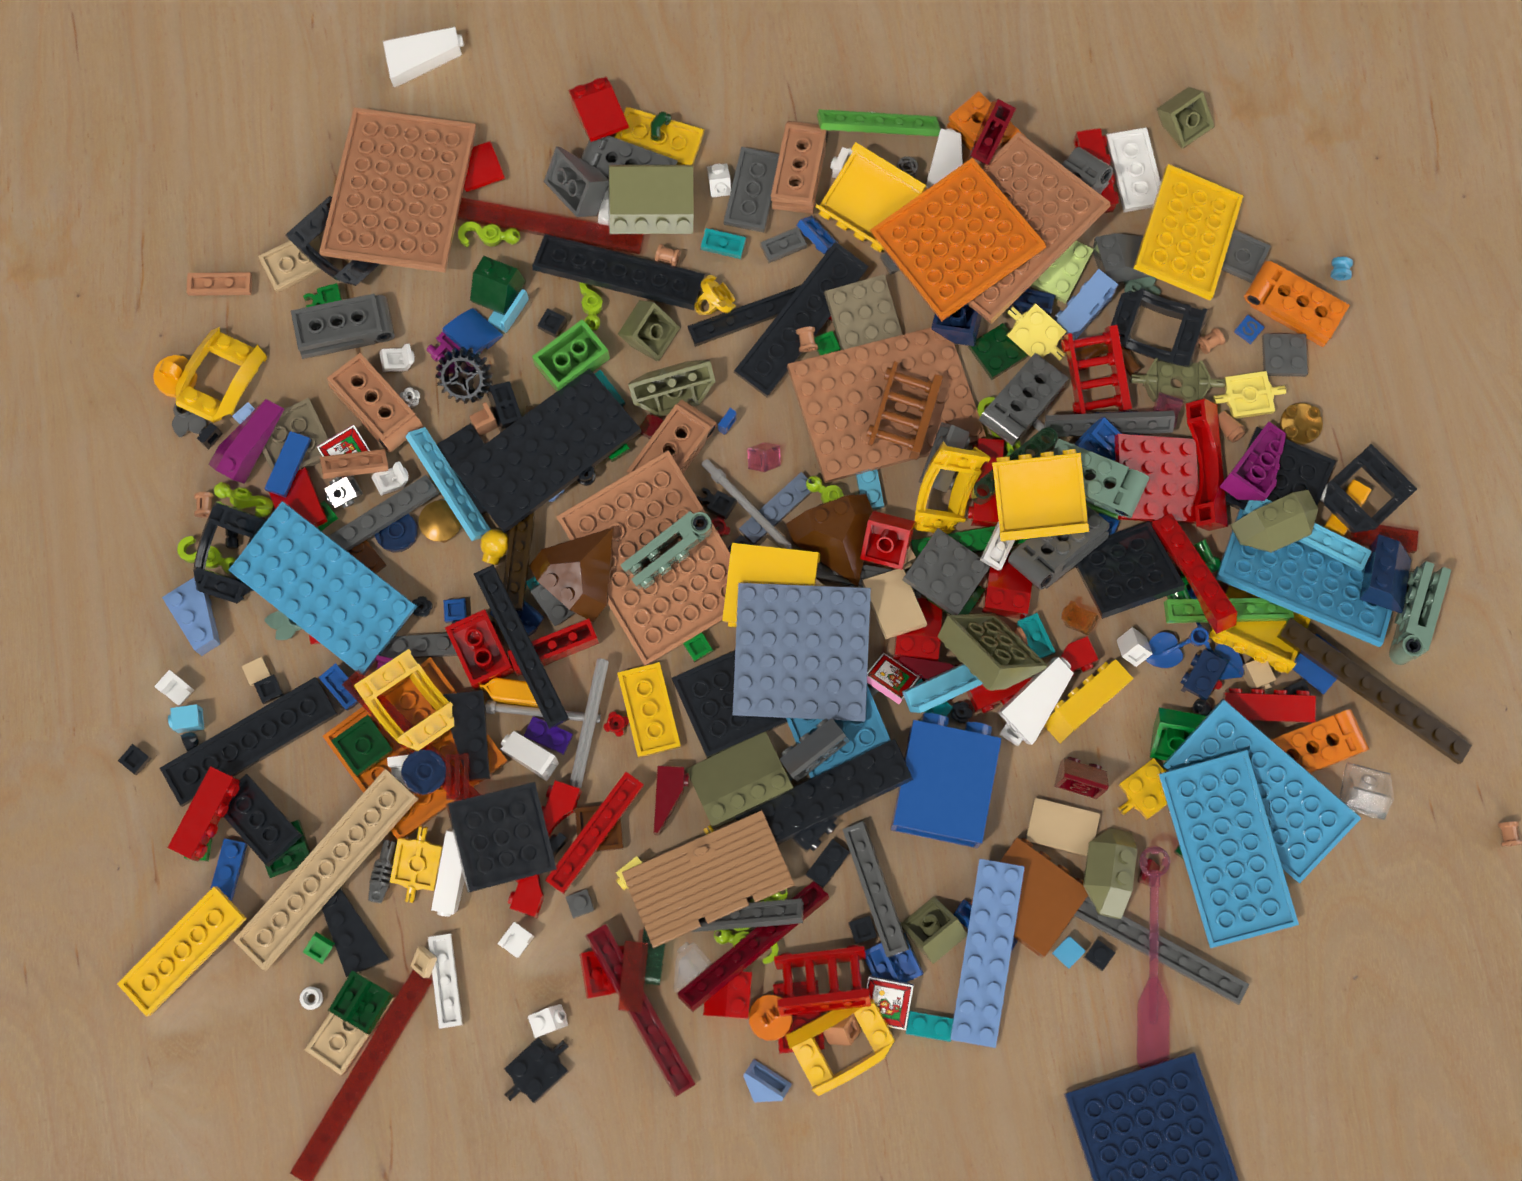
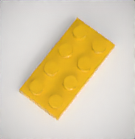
(676, 142)
(649, 710)

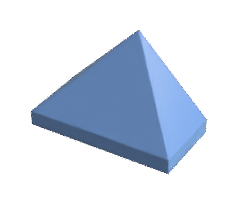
(765, 1084)

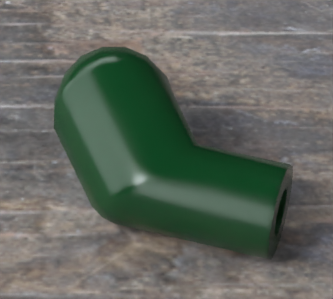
(655, 126)

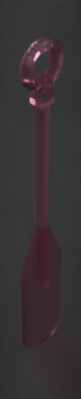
(1153, 1003)

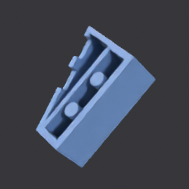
(1086, 304)
(194, 616)

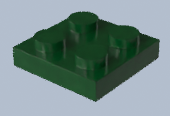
(997, 352)
(362, 745)

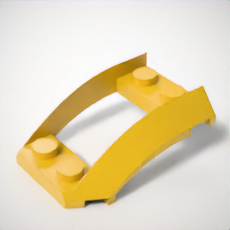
(227, 348)
(954, 459)
(391, 674)
(812, 1059)

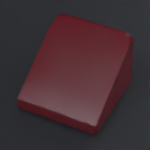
(650, 425)
(1151, 865)

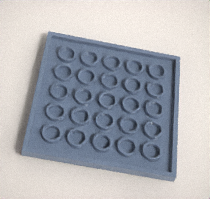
(801, 651)

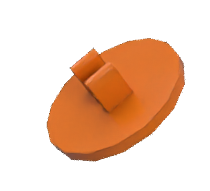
(766, 1019)

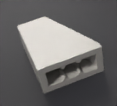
(529, 755)

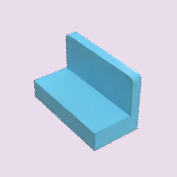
(505, 321)

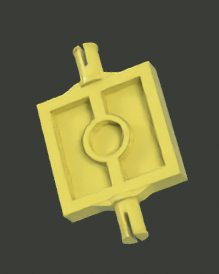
(1036, 332)
(1249, 395)

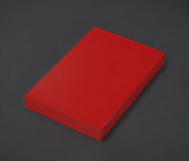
(303, 499)
(799, 1020)

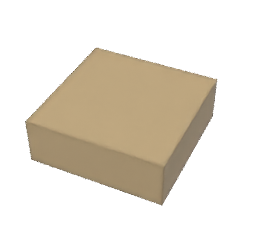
(256, 671)
(423, 962)

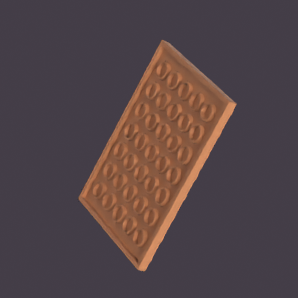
(398, 190)
(1051, 202)
(844, 392)
(687, 596)

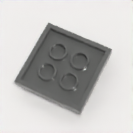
(946, 572)

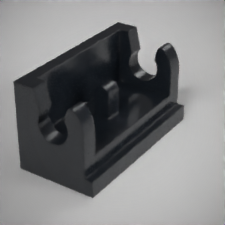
(504, 405)

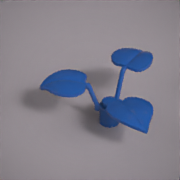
(1167, 652)

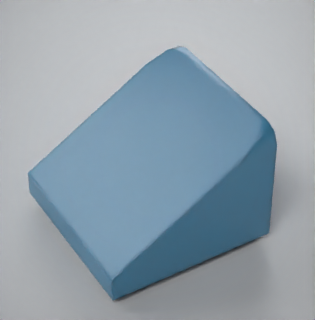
(1068, 952)

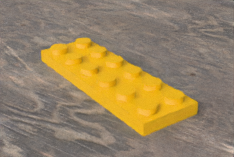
(181, 951)

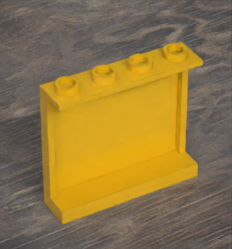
(867, 194)
(1040, 495)
(766, 566)
(1259, 638)

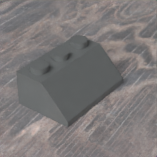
(953, 437)
(813, 749)

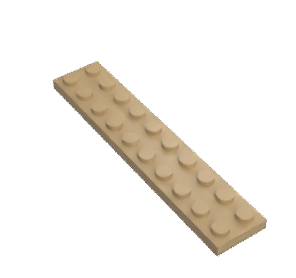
(325, 870)

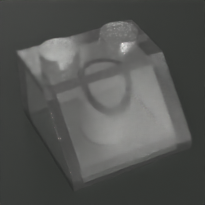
(1367, 790)
(689, 965)

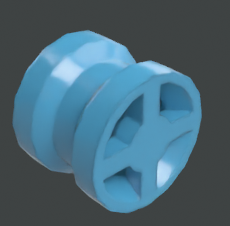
(1341, 268)

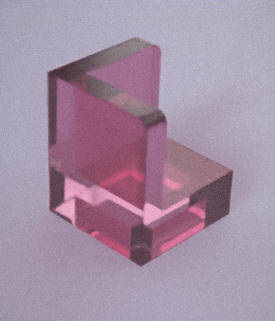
(1168, 403)
(764, 457)

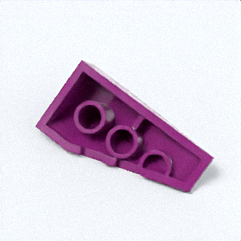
(242, 448)
(1257, 469)

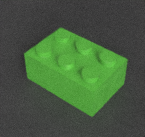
(570, 355)

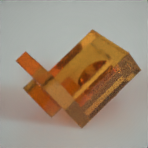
(1079, 618)

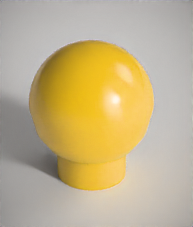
(494, 546)

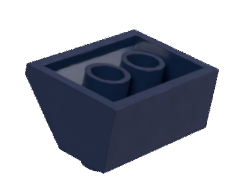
(960, 326)
(1386, 574)

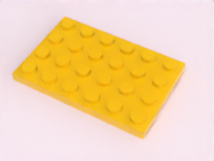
(1188, 232)

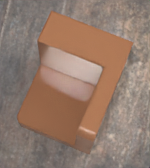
(483, 420)
(844, 1032)

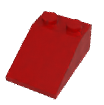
(598, 109)
(1007, 592)
(922, 642)
(479, 649)

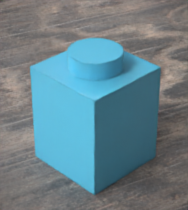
(186, 718)

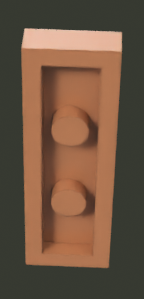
(219, 284)
(354, 463)

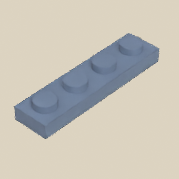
(777, 508)

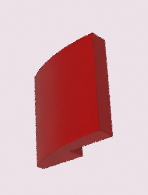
(483, 167)
(594, 977)

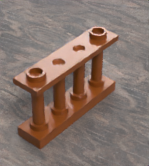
(924, 406)

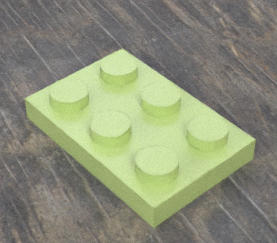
(1064, 272)

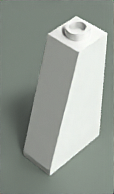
(420, 53)
(946, 156)
(1036, 700)
(449, 879)

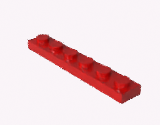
(594, 832)

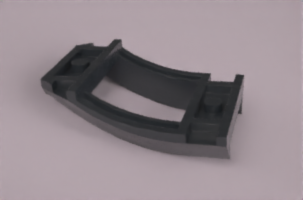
(313, 226)
(1187, 336)
(1384, 474)
(212, 582)

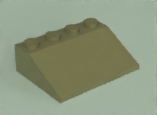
(650, 199)
(990, 650)
(739, 779)

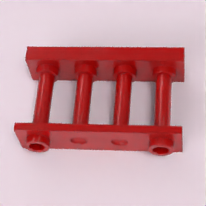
(1113, 358)
(834, 999)

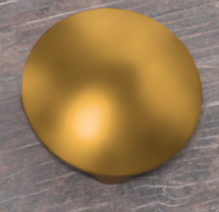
(1301, 423)
(438, 521)

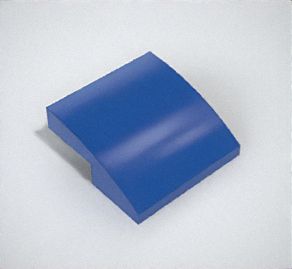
(472, 331)
(1100, 439)
(1312, 673)
(899, 967)

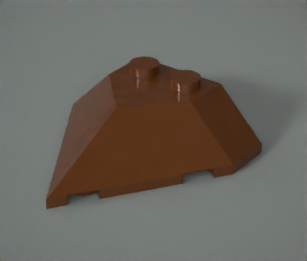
(836, 533)
(578, 572)

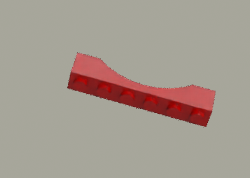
(1211, 500)
(1212, 599)
(1078, 654)
(560, 804)

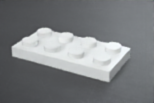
(1134, 168)

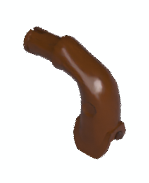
(1099, 349)

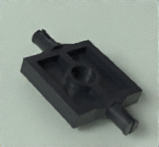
(536, 1070)

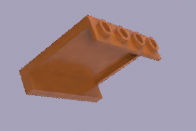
(1046, 897)

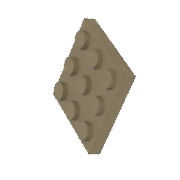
(863, 312)
(302, 420)

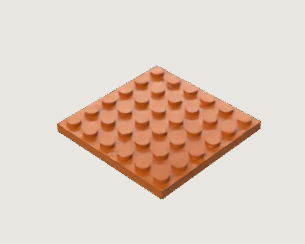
(957, 239)
(414, 708)

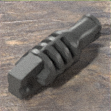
(381, 873)

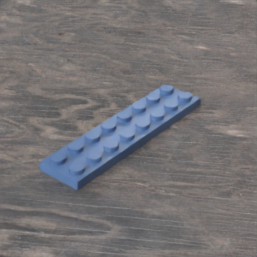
(987, 953)

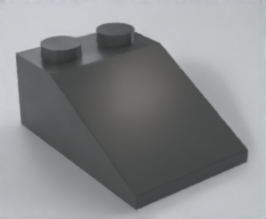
(576, 183)
(1116, 256)

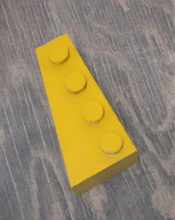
(1087, 700)

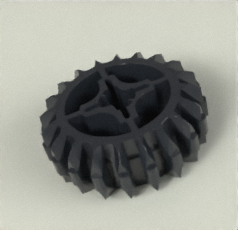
(460, 358)

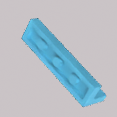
(940, 688)

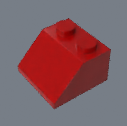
(887, 539)
(732, 999)

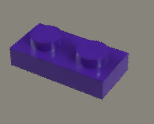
(553, 738)

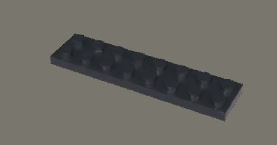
(618, 272)
(779, 344)
(250, 739)
(835, 792)

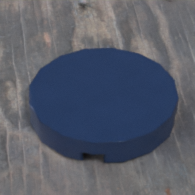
(398, 535)
(423, 772)

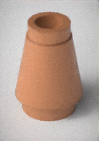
(1230, 427)

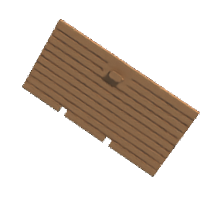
(707, 878)

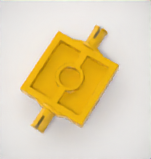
(1144, 790)
(416, 864)

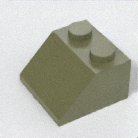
(1186, 116)
(649, 330)
(934, 929)

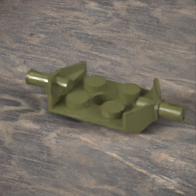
(1194, 381)

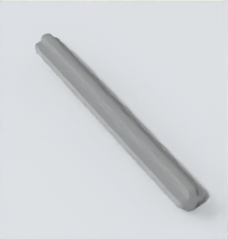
(589, 723)

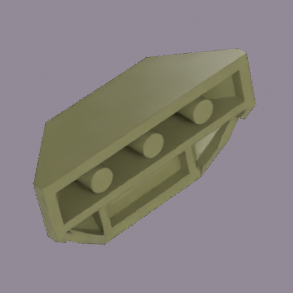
(665, 387)
(1278, 522)
(1110, 871)

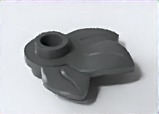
(186, 421)

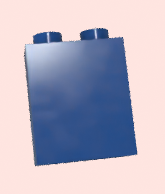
(950, 783)

